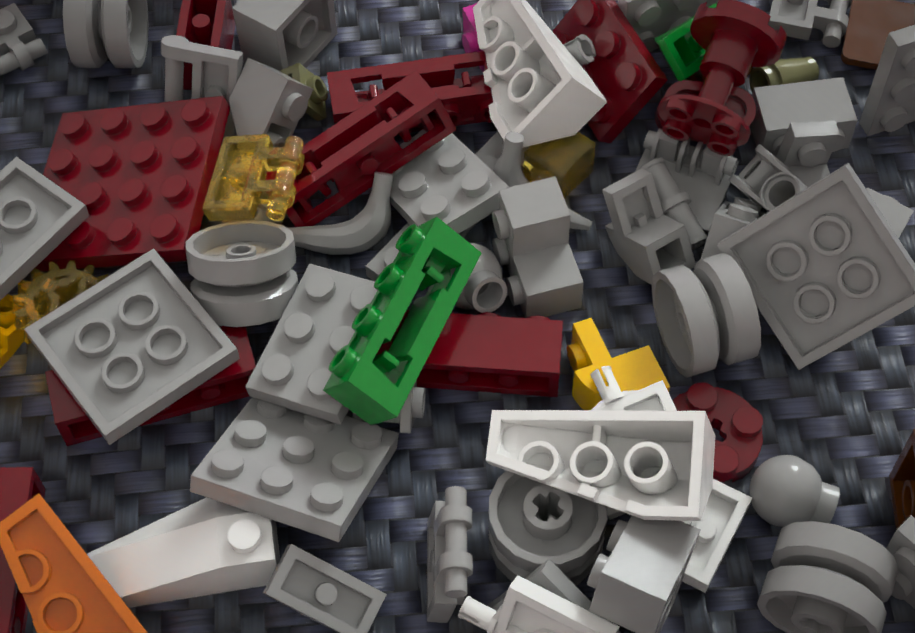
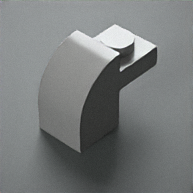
(640, 229)

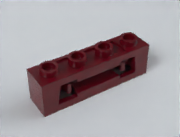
(463, 98)
(365, 145)

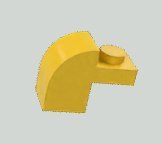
(588, 352)

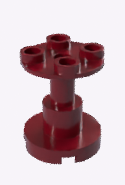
(734, 40)

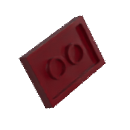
(621, 67)

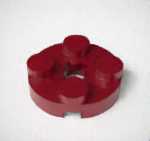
(737, 424)

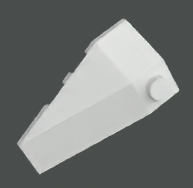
(532, 75)
(626, 460)
(191, 555)

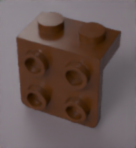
(869, 27)

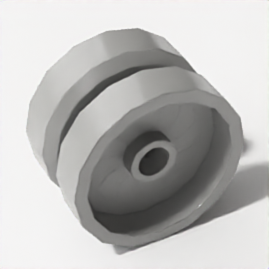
(106, 30)
(243, 271)
(706, 314)
(543, 523)
(827, 580)

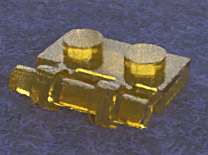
(240, 178)

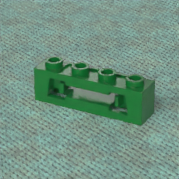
(380, 383)

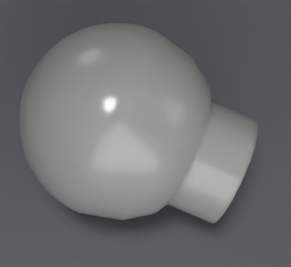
(485, 286)
(791, 491)

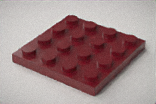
(138, 175)

